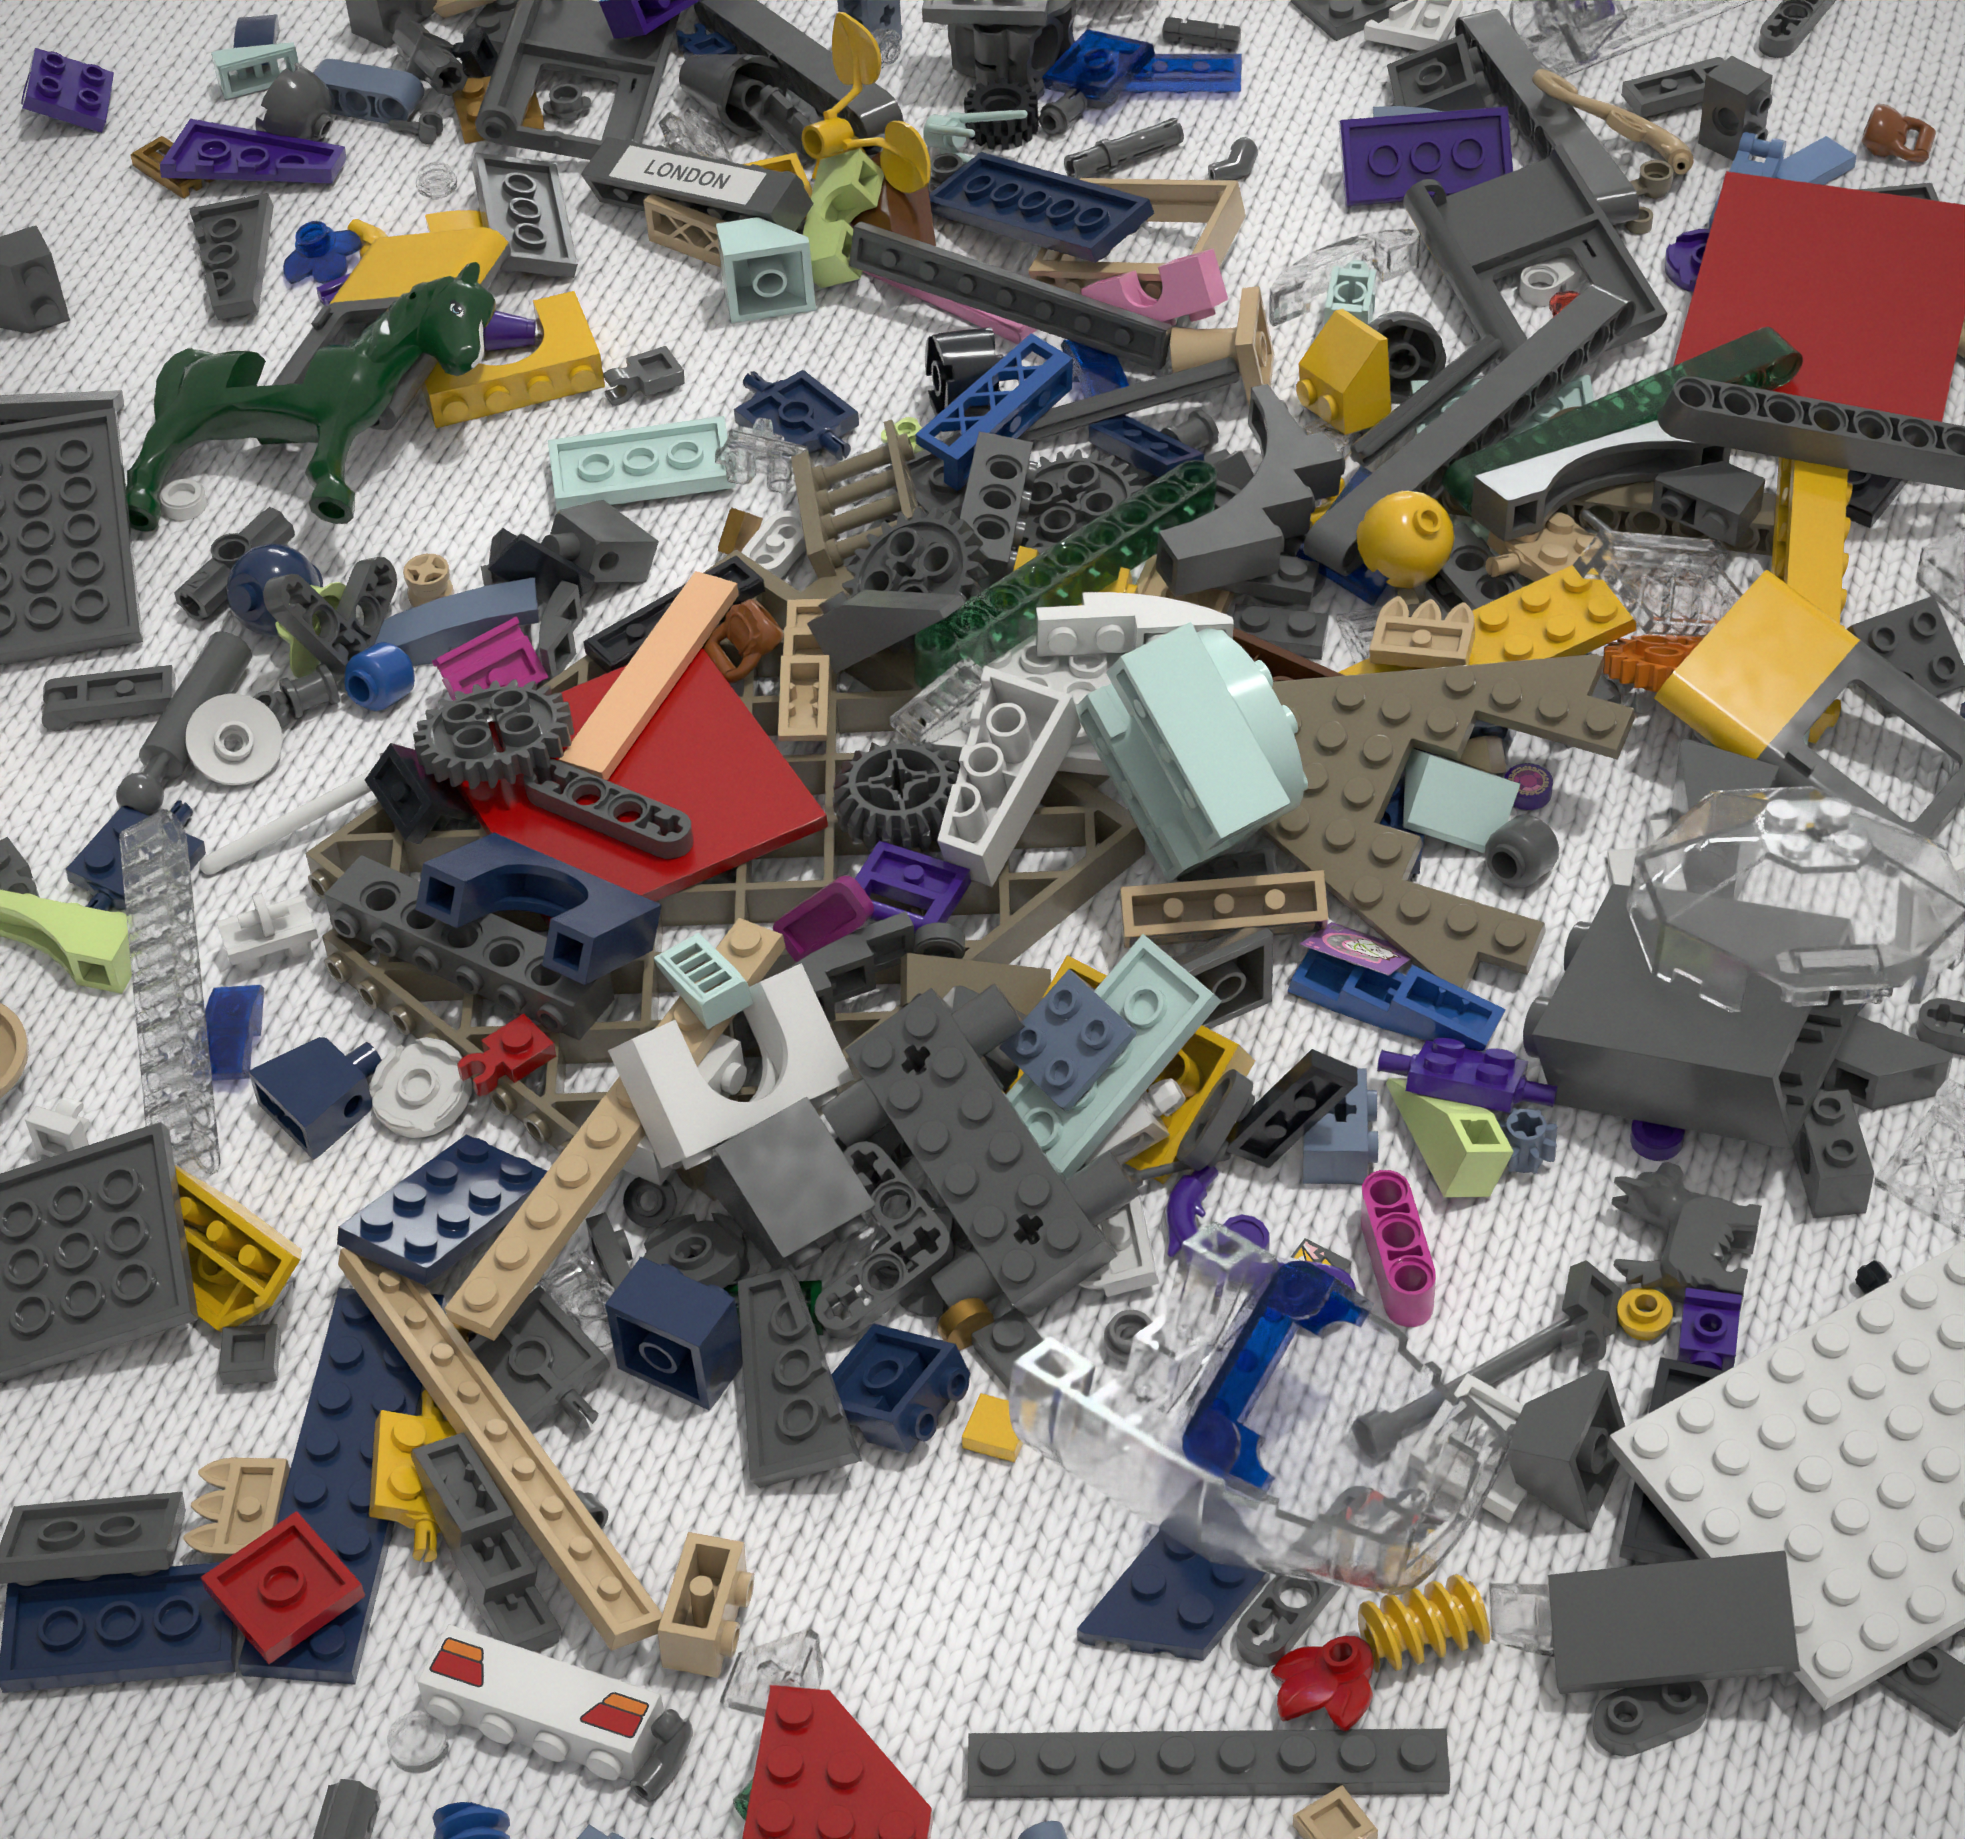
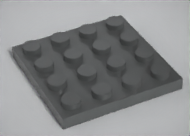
(91, 1251)

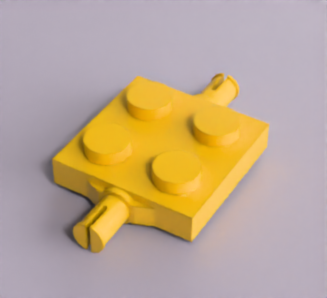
(395, 1482)

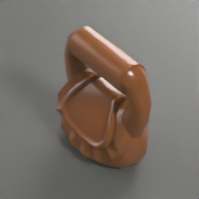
(1887, 134)
(751, 632)

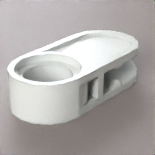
(1559, 272)

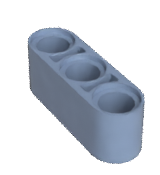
(370, 90)

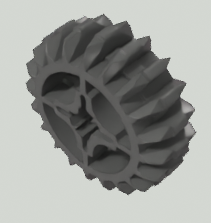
(869, 791)

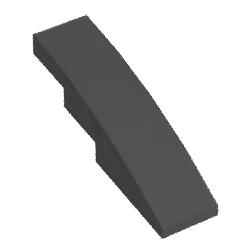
(847, 967)
(482, 1543)

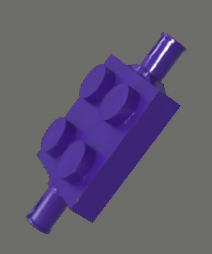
(1468, 1076)

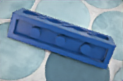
(1013, 410)

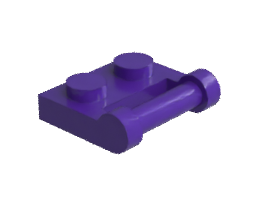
(914, 881)

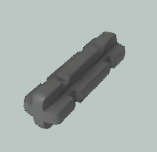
(1201, 33)

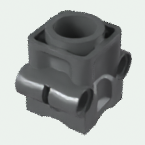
(1012, 49)

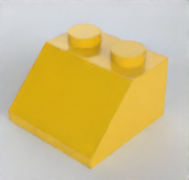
(1346, 374)

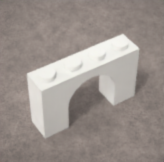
(689, 1117)

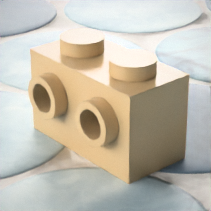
(703, 1605)

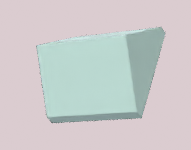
(1455, 800)

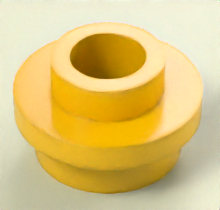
(1641, 1324)

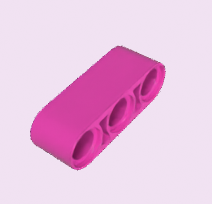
(1397, 1248)

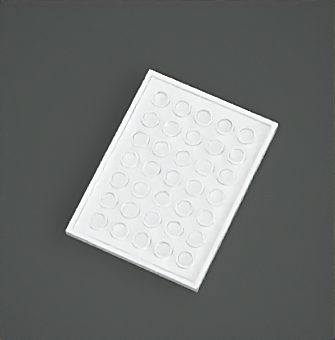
(1843, 1459)

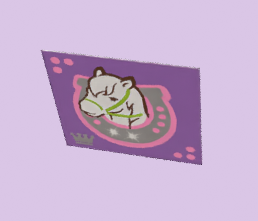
(1352, 945)

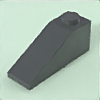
(875, 620)

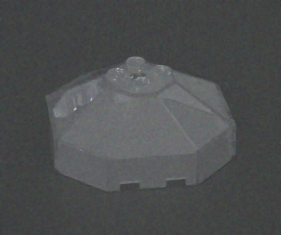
(1761, 892)

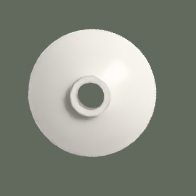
(239, 719)

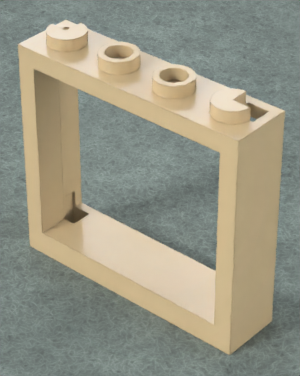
(1194, 201)

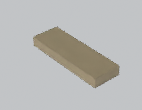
(1020, 984)

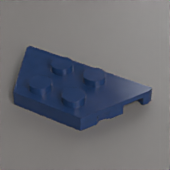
(1172, 1602)

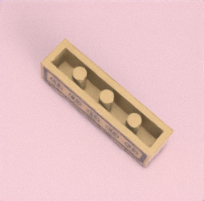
(1219, 906)

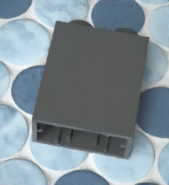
(1669, 1058)

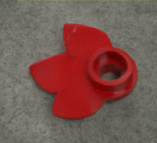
(1327, 1678)

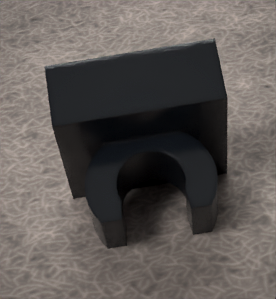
(476, 53)

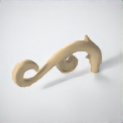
(1619, 120)

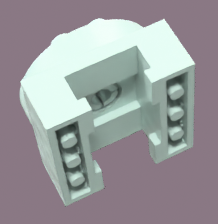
(1195, 745)

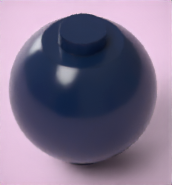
(251, 574)

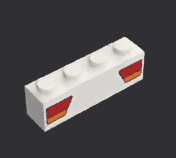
(540, 1703)

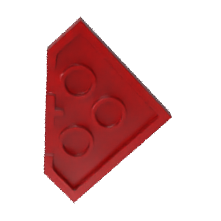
(827, 1776)

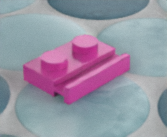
(495, 655)

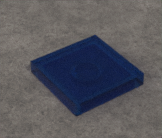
(1099, 65)

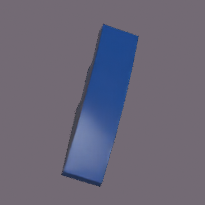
(1400, 1003)

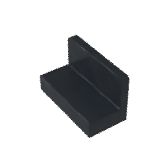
(524, 558)
(411, 796)

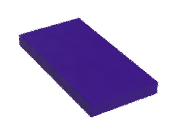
(1395, 152)

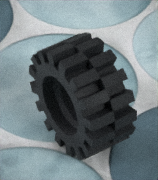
(1002, 98)

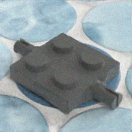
(542, 1362)

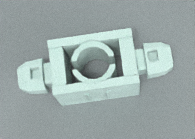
(1352, 290)

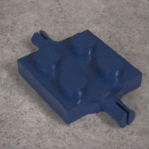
(800, 412)
(100, 865)

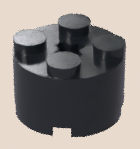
(956, 363)

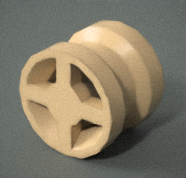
(427, 579)

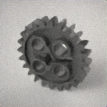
(1073, 494)
(921, 556)
(460, 744)

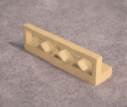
(682, 229)

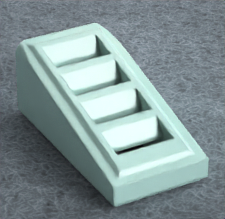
(243, 57)
(717, 1003)

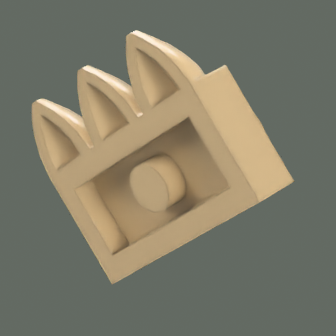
(1424, 637)
(242, 1508)

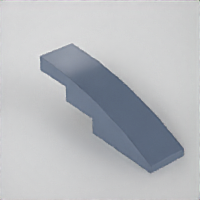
(458, 618)

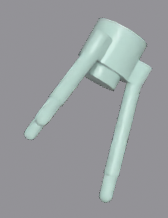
(950, 132)

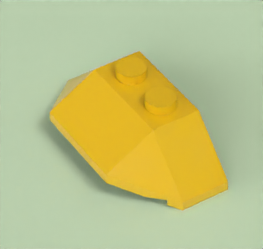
(233, 1255)

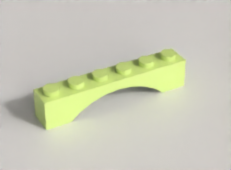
(80, 938)

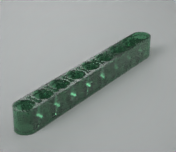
(1754, 360)
(1060, 575)

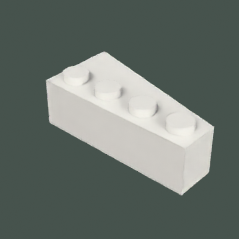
(1005, 768)

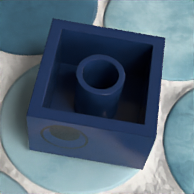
(675, 1332)

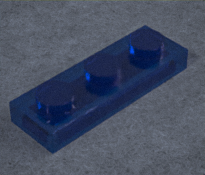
(1189, 74)

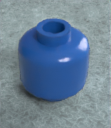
(379, 676)

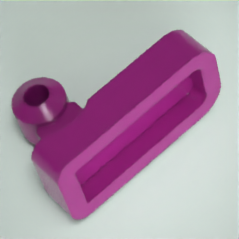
(824, 917)

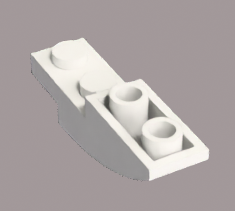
(1118, 623)

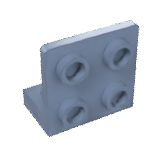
(1068, 1040)

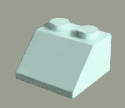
(764, 270)

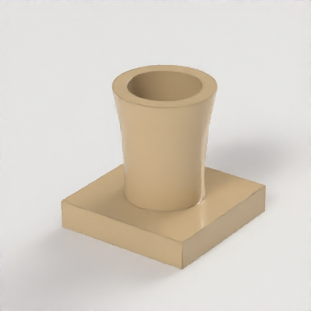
(1247, 343)

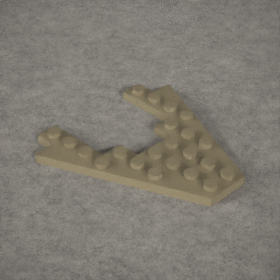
(1353, 751)

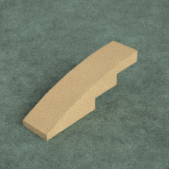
(804, 678)

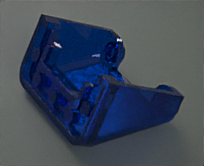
(1212, 1420)

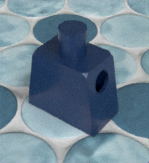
(316, 1091)

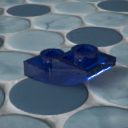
(1094, 369)
(231, 1022)

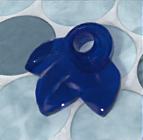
(320, 253)

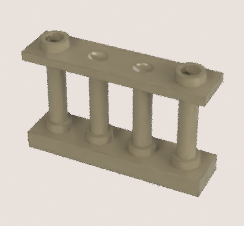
(818, 505)

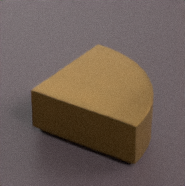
(738, 530)

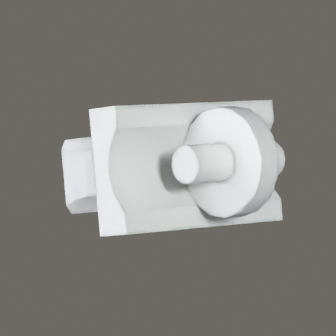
(268, 930)

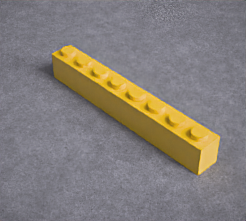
(1810, 543)

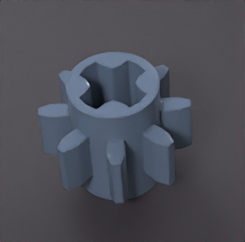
(1530, 1140)

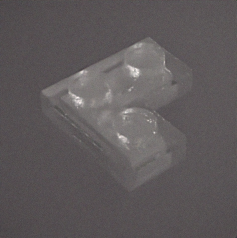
(693, 134)

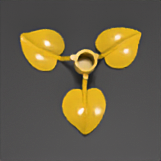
(858, 61)

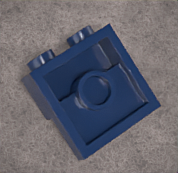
(899, 1385)

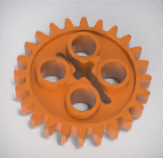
(1647, 659)

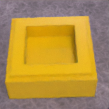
(991, 1430)

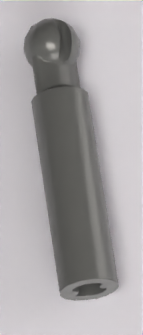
(165, 751)

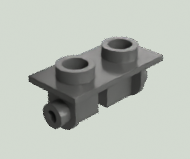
(781, 122)

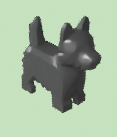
(1698, 1230)

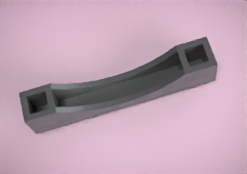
(1527, 493)

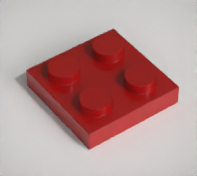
(283, 1587)

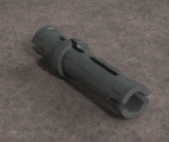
(1108, 154)

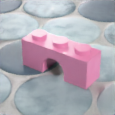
(1188, 287)

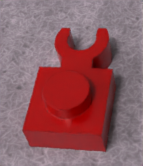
(509, 1051)

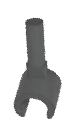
(427, 127)

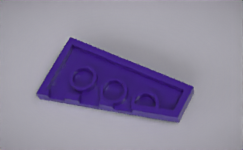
(240, 153)

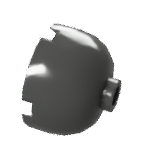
(297, 105)
(1413, 351)

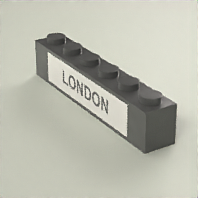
(629, 171)

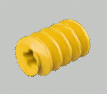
(1423, 1620)

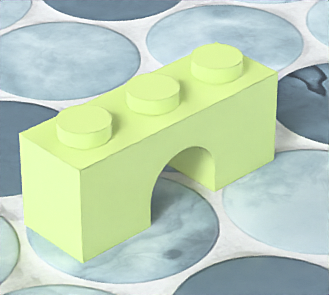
(841, 191)

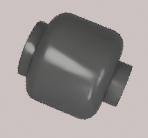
(1521, 851)

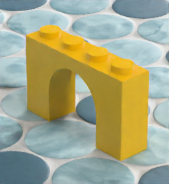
(560, 367)

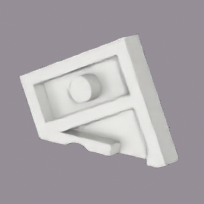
(1415, 23)

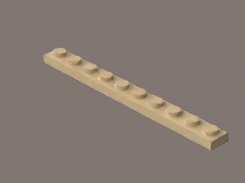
(588, 1164)
(509, 1452)

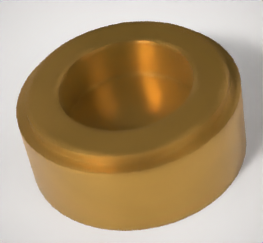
(962, 1320)

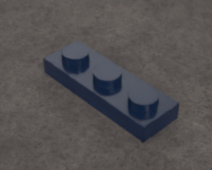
(1141, 445)

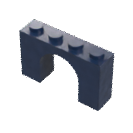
(593, 920)

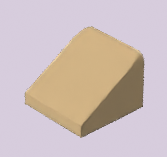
(1485, 754)

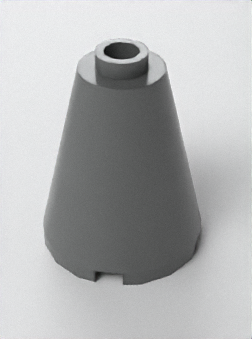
(730, 86)

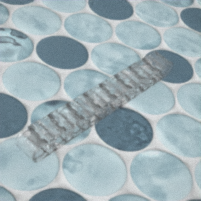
(169, 990)

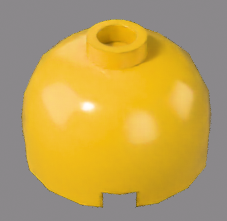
(1406, 538)

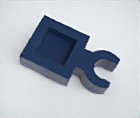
(702, 43)

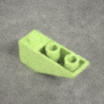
(1456, 1140)

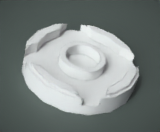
(419, 1088)

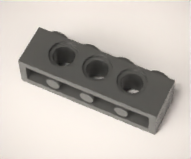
(997, 499)

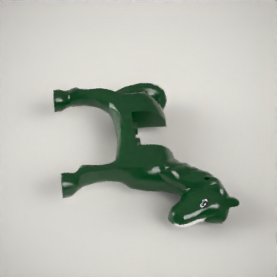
(342, 394)

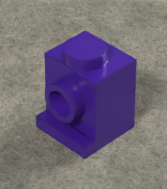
(1709, 1328)

